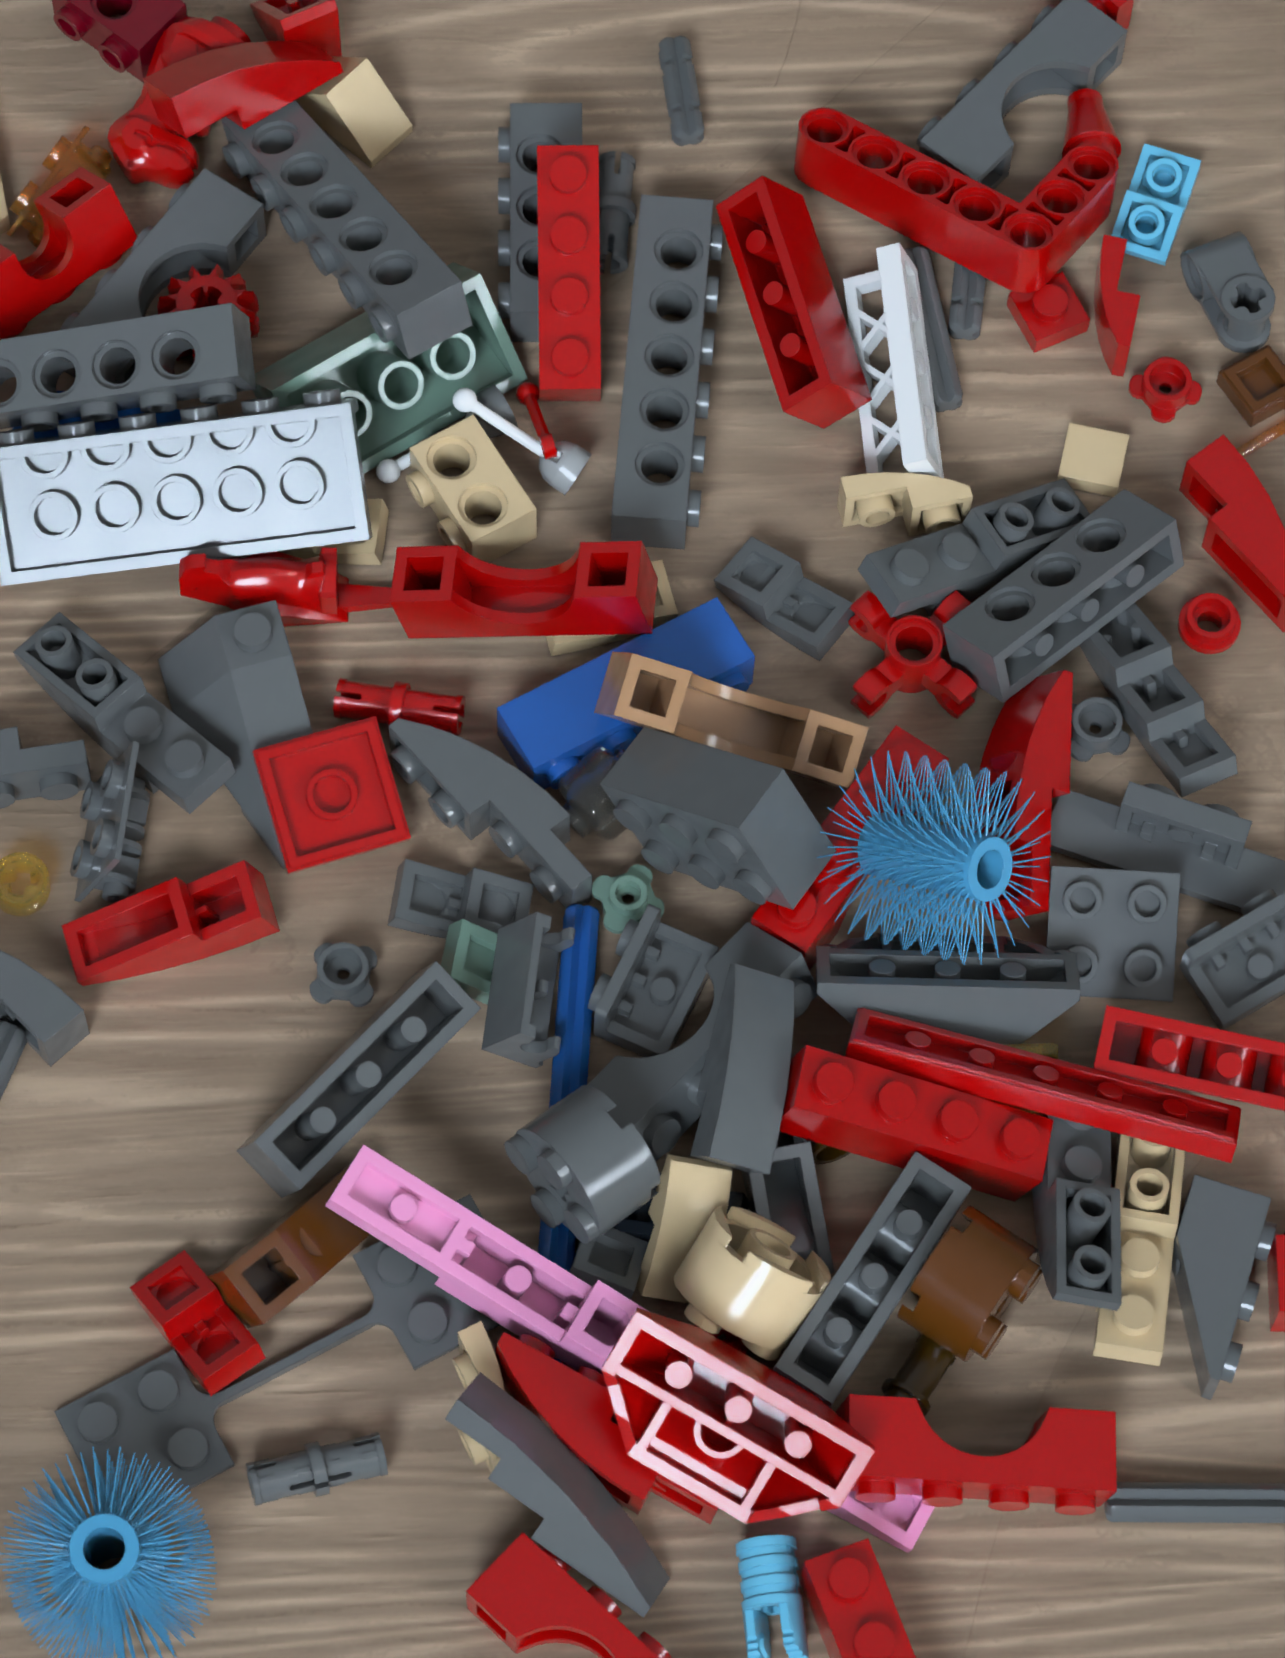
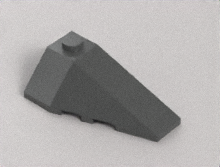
(241, 694)

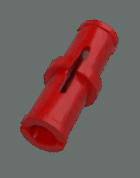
(389, 703)

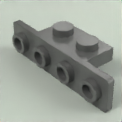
(1168, 835)

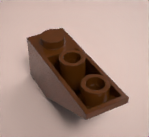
(287, 1257)

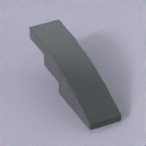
(1158, 702)
(579, 1514)

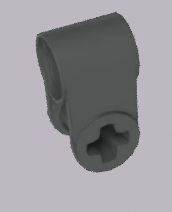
(1231, 291)

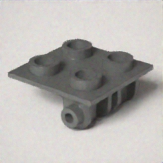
(116, 818)
(1119, 929)

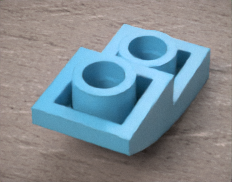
(1156, 203)

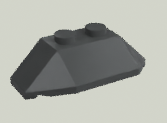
(994, 1001)

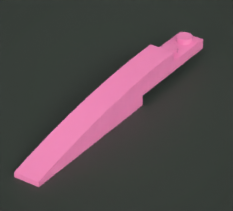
(531, 1293)

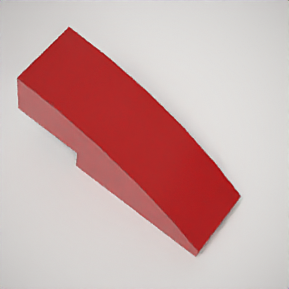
(237, 83)
(1242, 524)
(171, 925)

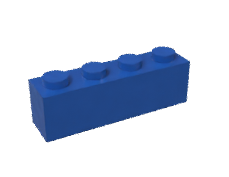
(557, 722)

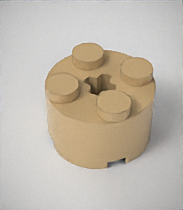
(750, 1281)

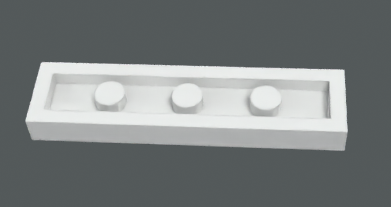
(909, 361)

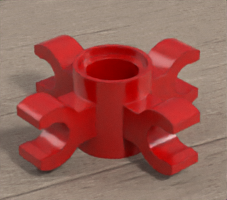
(894, 673)

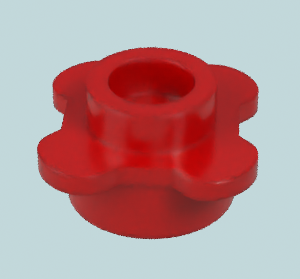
(1168, 373)

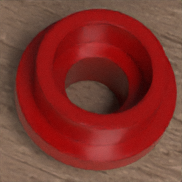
(1211, 608)

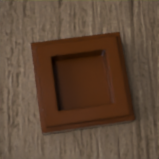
(1255, 385)

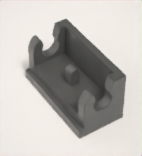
(524, 990)

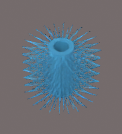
(934, 856)
(102, 1538)

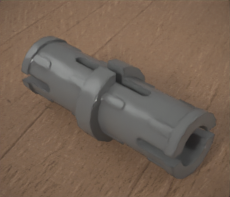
(615, 209)
(316, 1468)

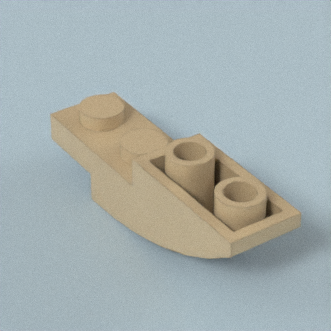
(1149, 1213)

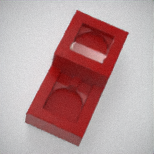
(1113, 309)
(197, 1322)

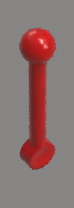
(528, 395)

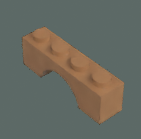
(730, 719)

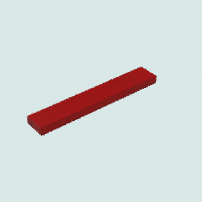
(1046, 1085)

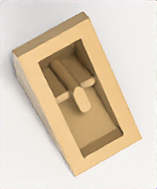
(358, 111)

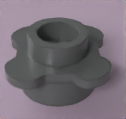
(1107, 715)
(343, 956)

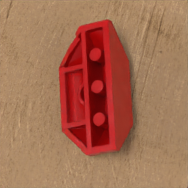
(728, 1423)

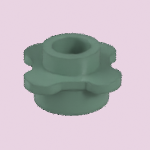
(612, 889)

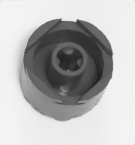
(584, 1164)

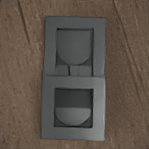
(783, 600)
(433, 898)

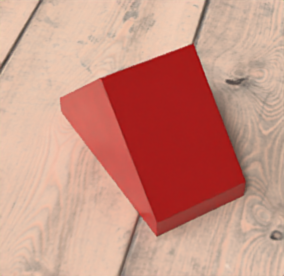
(301, 22)

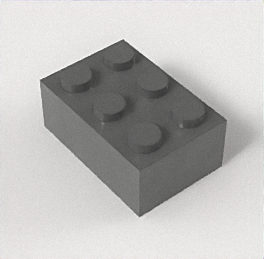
(718, 818)

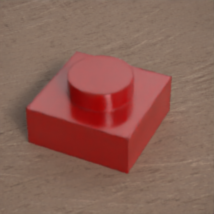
(1049, 313)

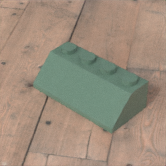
(397, 396)

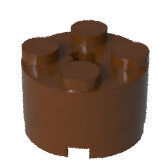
(971, 1285)

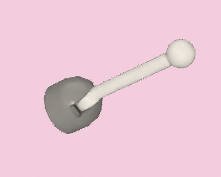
(557, 471)

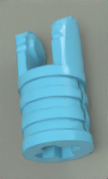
(770, 1589)

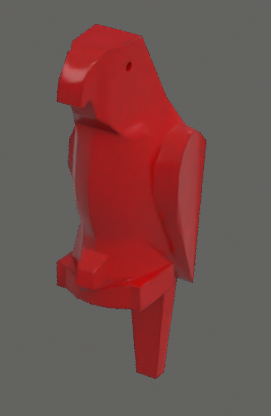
(304, 589)

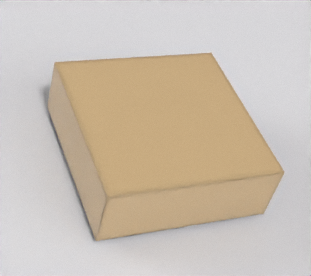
(1093, 459)

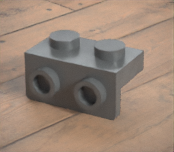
(1241, 964)
(651, 987)

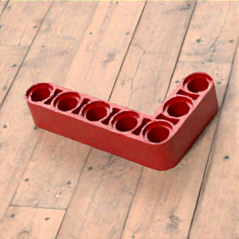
(952, 213)

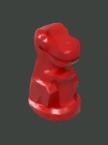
(143, 143)

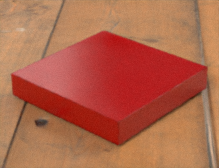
(331, 795)

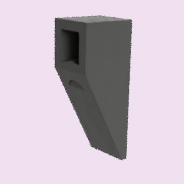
(1211, 1266)

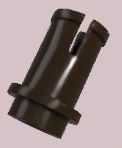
(920, 1373)

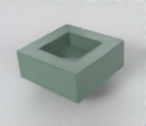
(470, 957)

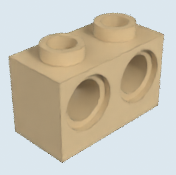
(482, 489)

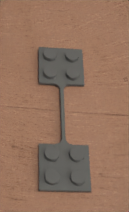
(173, 1422)

